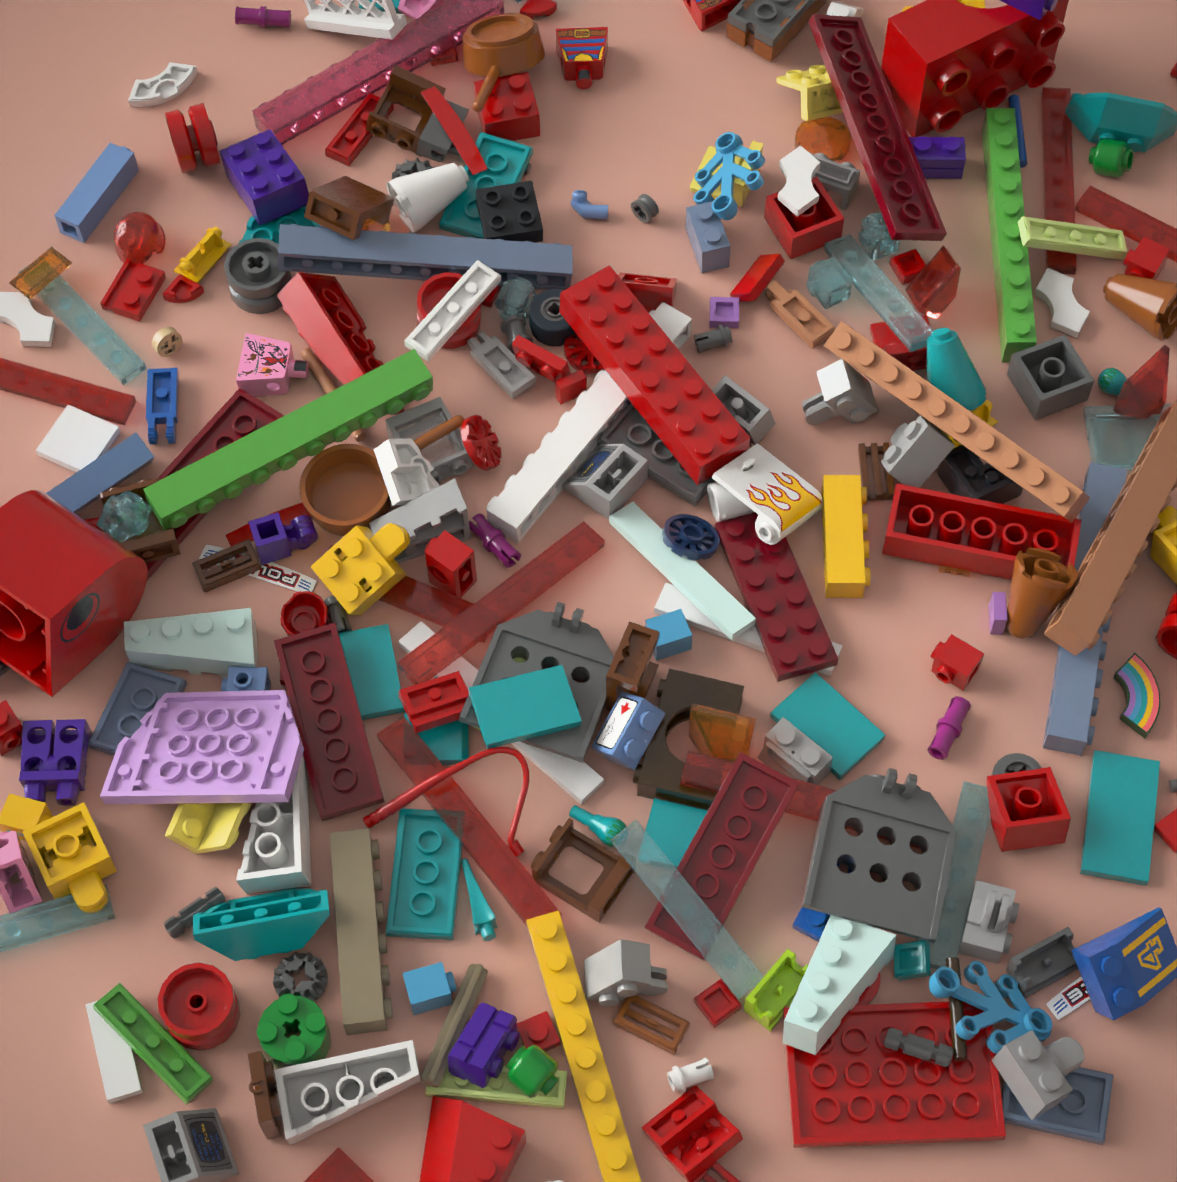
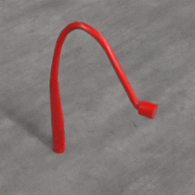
(410, 795)

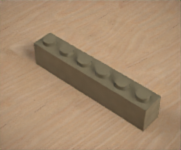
(359, 933)

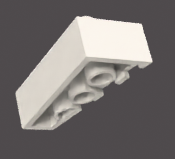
(278, 843)

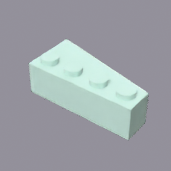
(194, 642)
(837, 975)

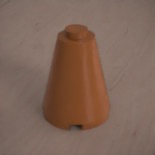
(1146, 302)
(1036, 590)

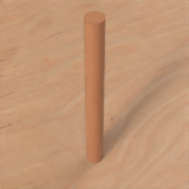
(326, 383)

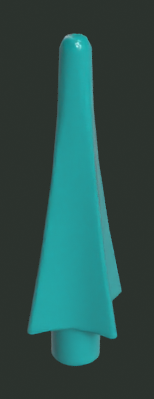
(482, 914)

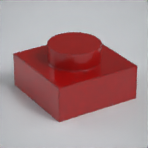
(539, 1031)

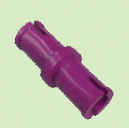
(263, 17)
(494, 540)
(949, 728)

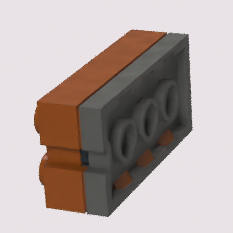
(769, 23)

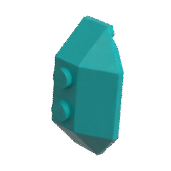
(1122, 118)
(262, 923)

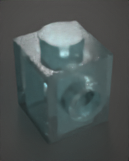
(829, 282)

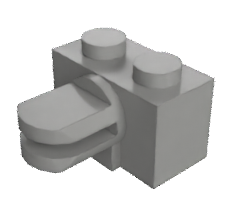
(842, 393)
(747, 410)
(916, 451)
(988, 922)
(622, 972)
(1038, 1072)

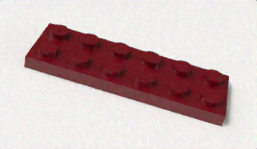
(777, 599)
(329, 721)
(729, 843)

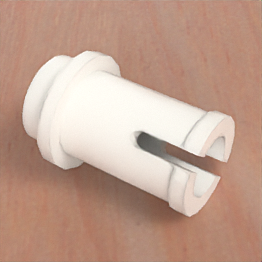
(690, 1075)

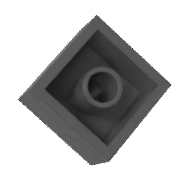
(1050, 377)

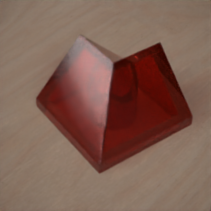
(935, 284)
(1146, 389)

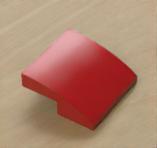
(692, 1133)

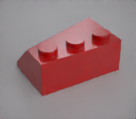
(468, 1144)

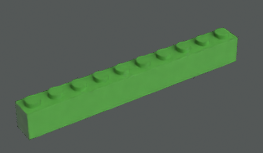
(1005, 210)
(289, 440)

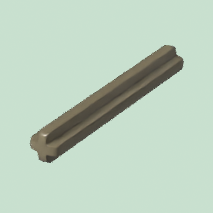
(454, 1024)

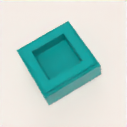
(912, 960)

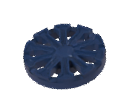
(685, 534)

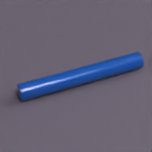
(1014, 102)

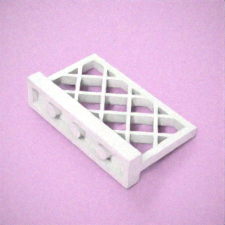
(355, 20)

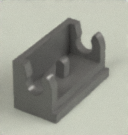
(435, 138)
(1043, 963)

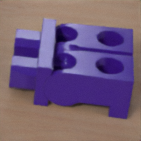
(54, 759)

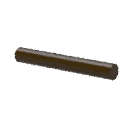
(956, 1014)

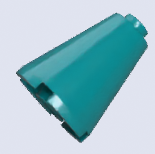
(952, 369)

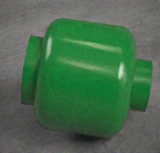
(1111, 158)
(532, 1071)

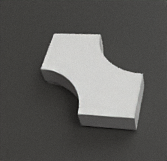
(799, 170)
(1057, 293)
(34, 327)

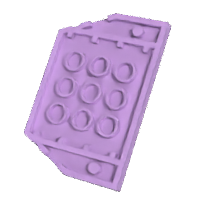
(209, 751)

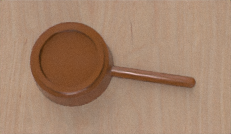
(500, 48)
(346, 484)

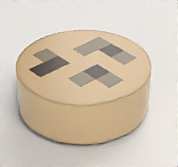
(167, 341)

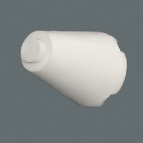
(426, 193)

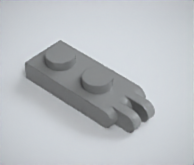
(501, 364)

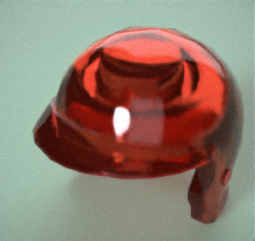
(138, 237)

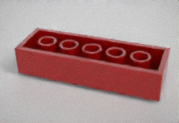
(972, 532)

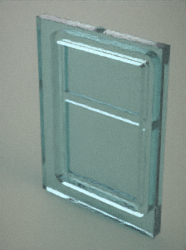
(1117, 438)

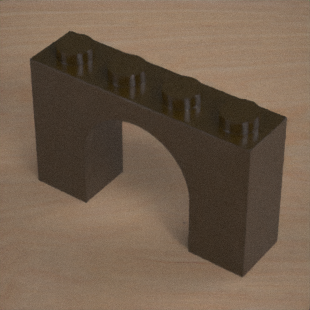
(661, 770)

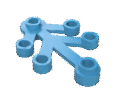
(727, 147)
(947, 983)

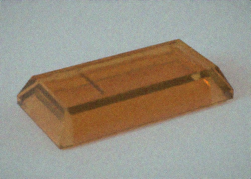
(40, 273)

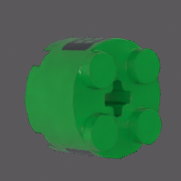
(289, 1016)

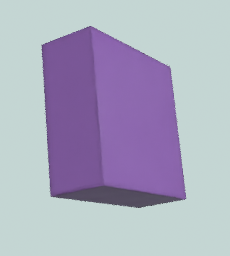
(724, 312)
(997, 613)

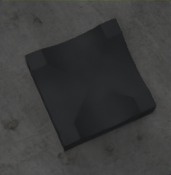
(510, 212)

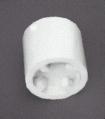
(725, 504)

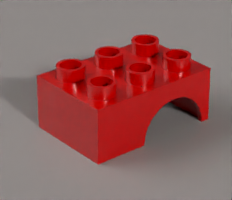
(960, 57)

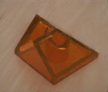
(721, 732)

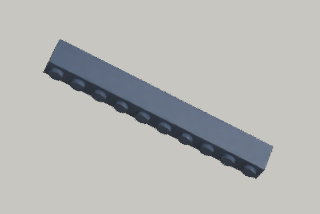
(420, 256)
(1078, 676)

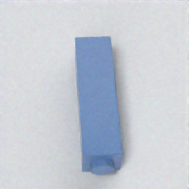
(96, 192)
(103, 474)

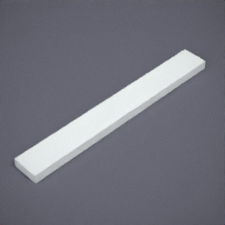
(571, 775)

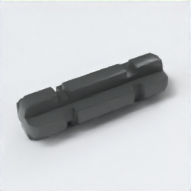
(176, 925)
(918, 1047)

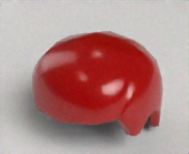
(303, 613)

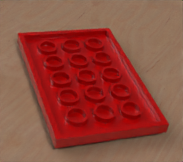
(879, 1096)

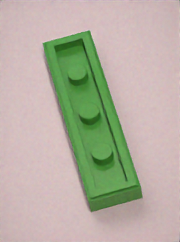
(153, 1043)

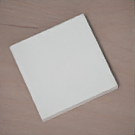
(77, 439)

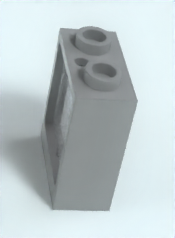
(446, 454)

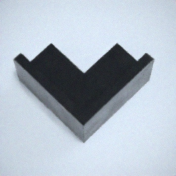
(968, 477)

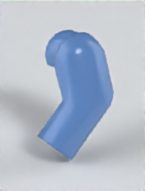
(585, 208)

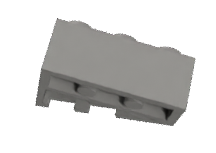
(428, 518)

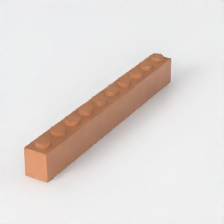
(958, 422)
(1119, 540)

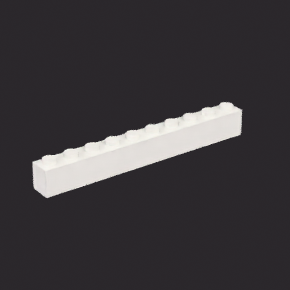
(569, 445)

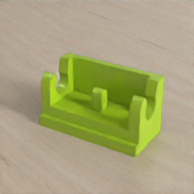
(775, 991)

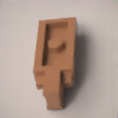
(799, 314)

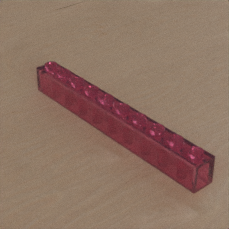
(370, 68)

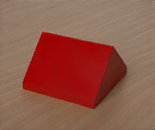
(650, 289)

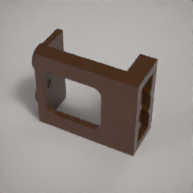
(405, 90)
(631, 665)
(606, 887)

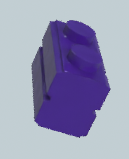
(940, 156)
(483, 1045)

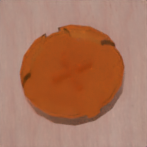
(825, 137)

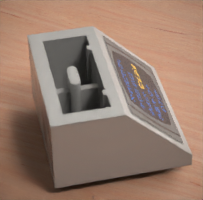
(608, 478)
(191, 1147)

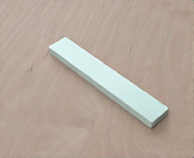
(683, 573)

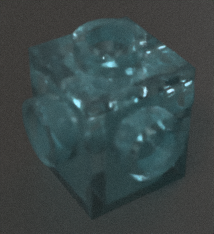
(876, 237)
(124, 516)

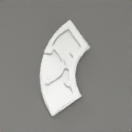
(163, 87)

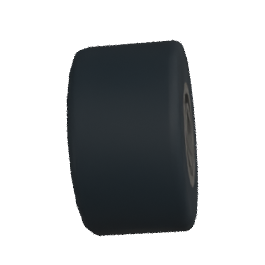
(546, 321)

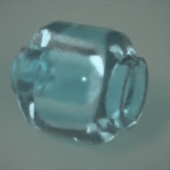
(515, 297)

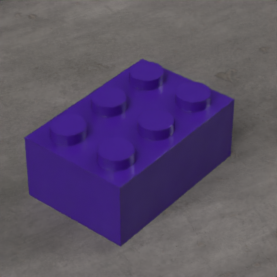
(265, 177)

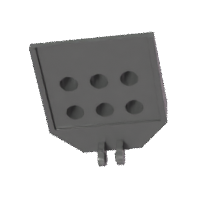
(546, 642)
(905, 817)

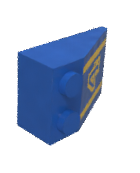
(1128, 964)

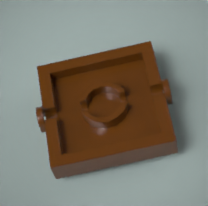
(266, 1103)

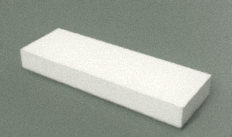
(115, 1060)

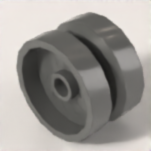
(255, 276)

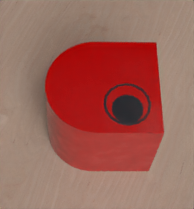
(60, 590)

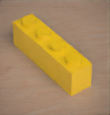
(843, 536)

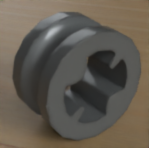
(644, 208)

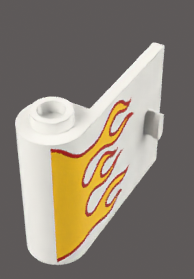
(771, 491)

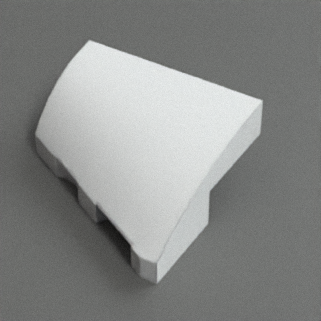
(404, 470)

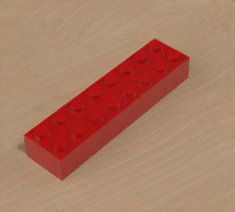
(653, 374)

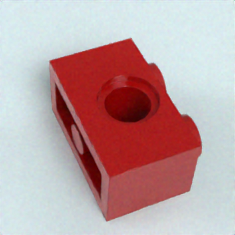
(450, 564)

